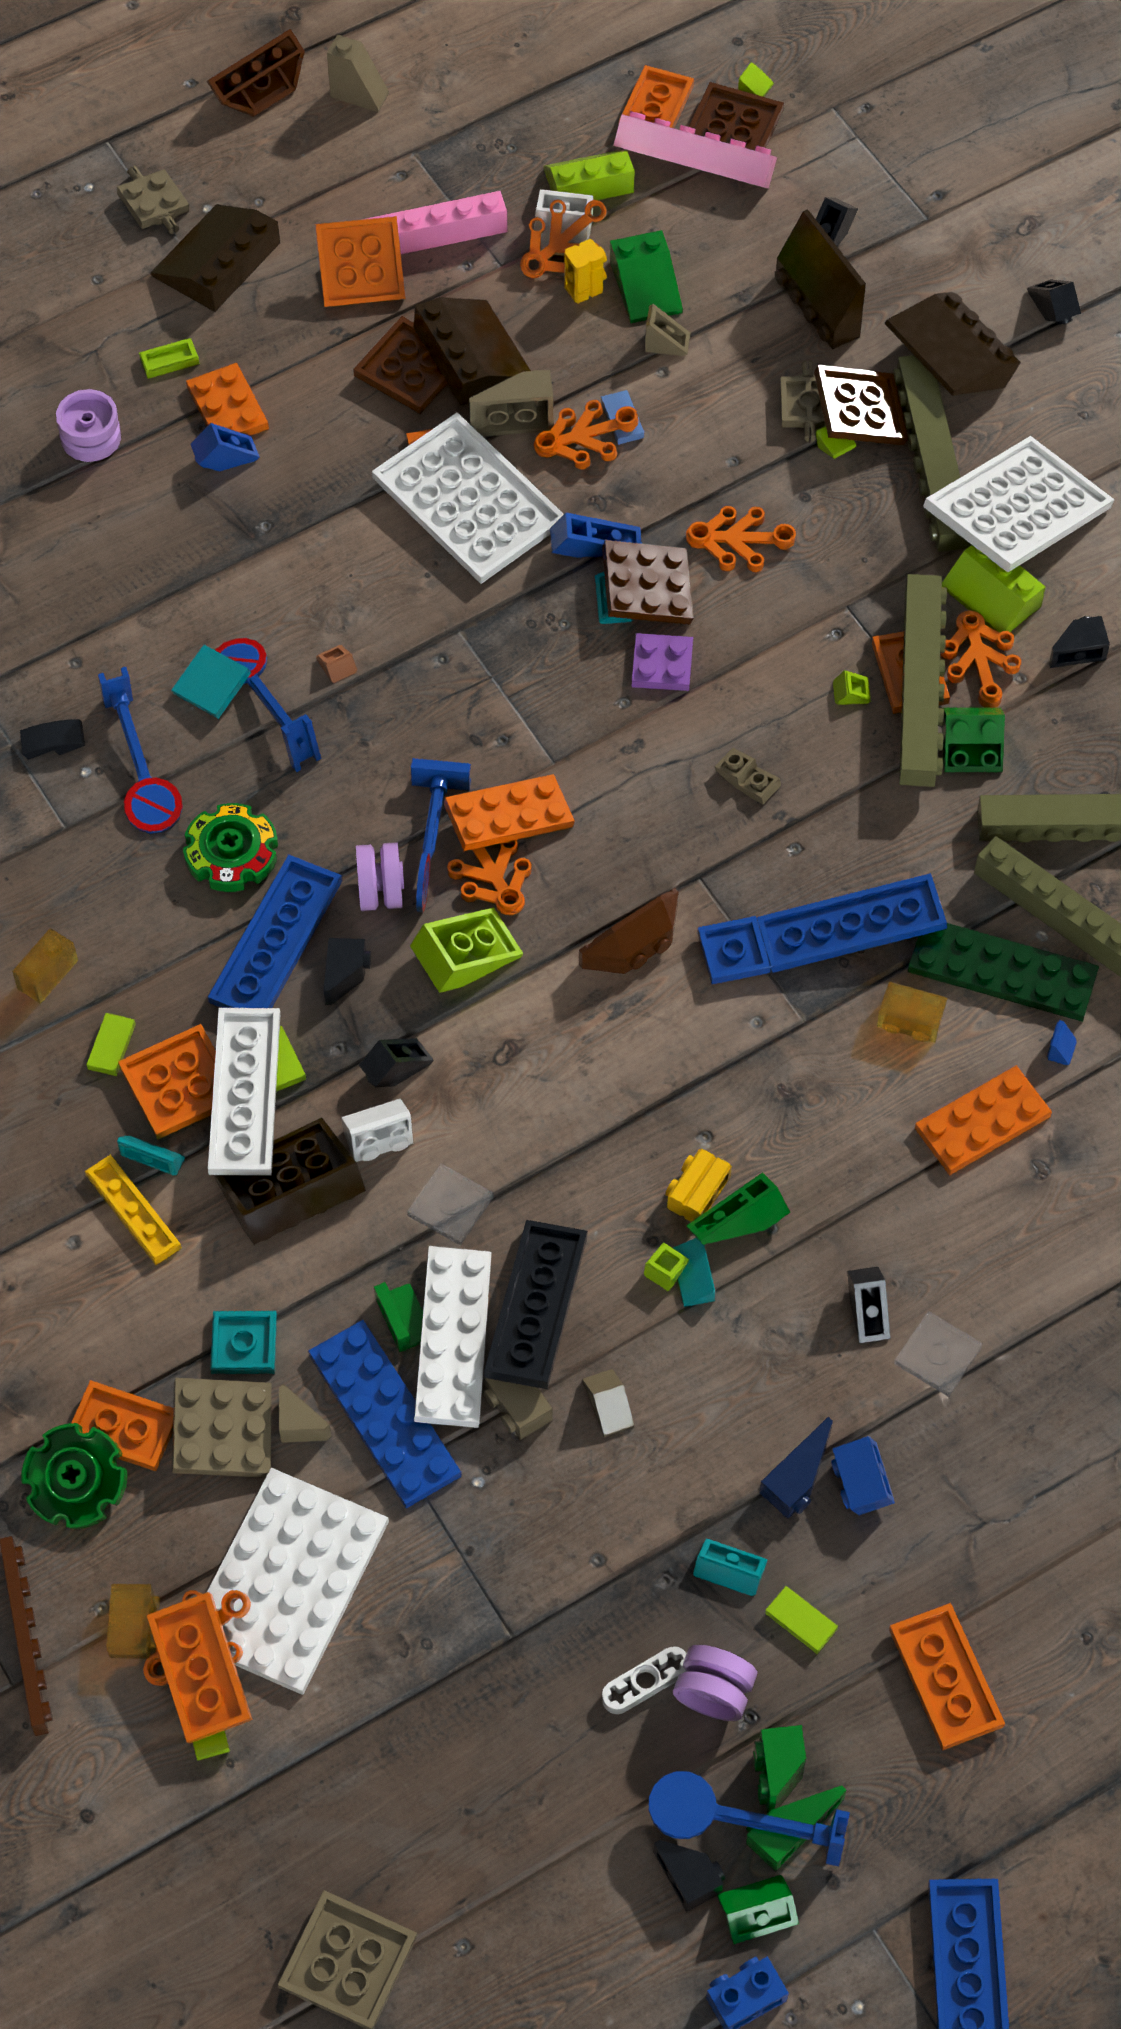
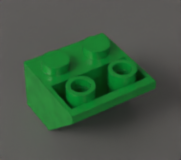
(973, 739)
(782, 1762)

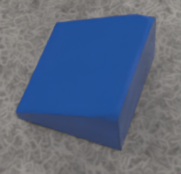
(1062, 1044)

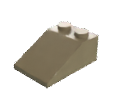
(514, 405)

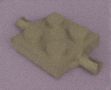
(153, 199)
(801, 402)

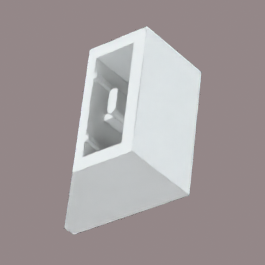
(574, 210)
(378, 1130)

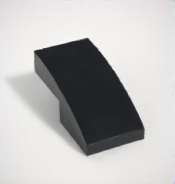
(57, 735)

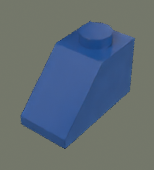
(223, 448)

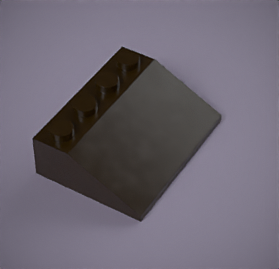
(219, 254)
(821, 282)
(467, 344)
(954, 344)
(307, 1179)

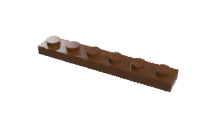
(28, 1648)

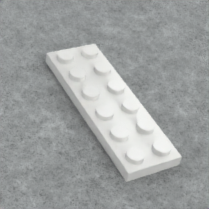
(244, 1091)
(453, 1337)

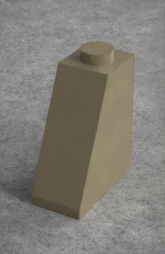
(354, 75)

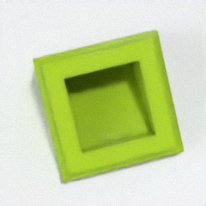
(754, 81)
(833, 446)
(851, 689)
(665, 1266)

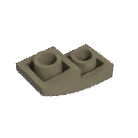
(748, 778)

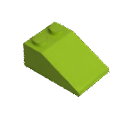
(464, 948)

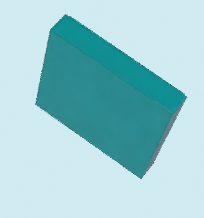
(211, 681)
(243, 1342)

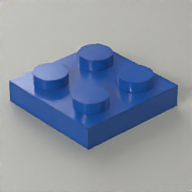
(733, 950)

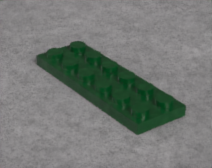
(1005, 970)

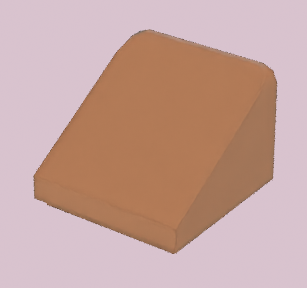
(337, 663)

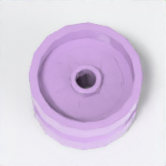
(88, 425)
(379, 876)
(715, 1682)

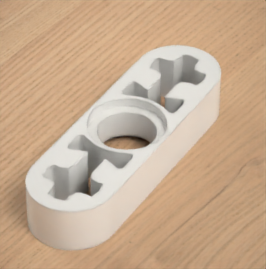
(620, 1685)

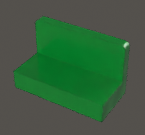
(401, 1314)
(758, 1909)

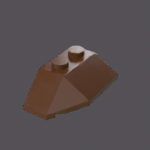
(261, 76)
(634, 938)

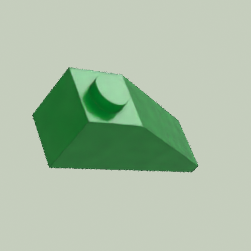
(744, 1212)
(778, 1848)

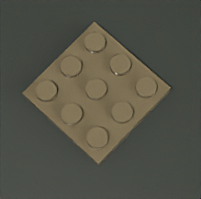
(221, 1427)
(347, 1960)

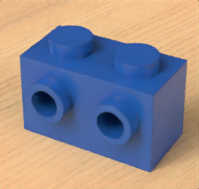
(862, 1476)
(746, 1994)

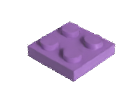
(662, 662)

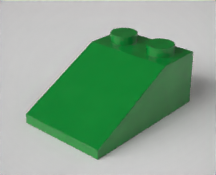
(645, 275)

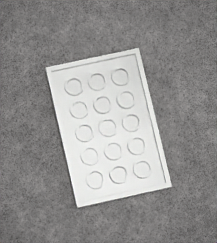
(468, 497)
(1018, 503)
(299, 1568)

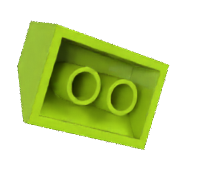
(596, 175)
(998, 595)

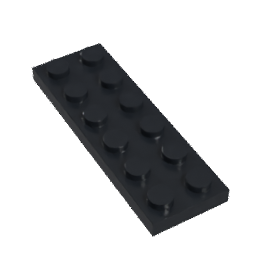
(536, 1304)

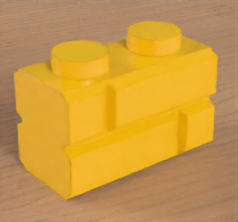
(584, 270)
(699, 1185)

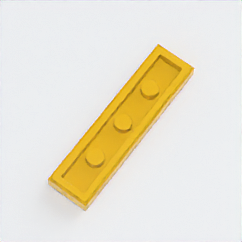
(133, 1210)

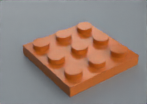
(360, 261)
(173, 1080)

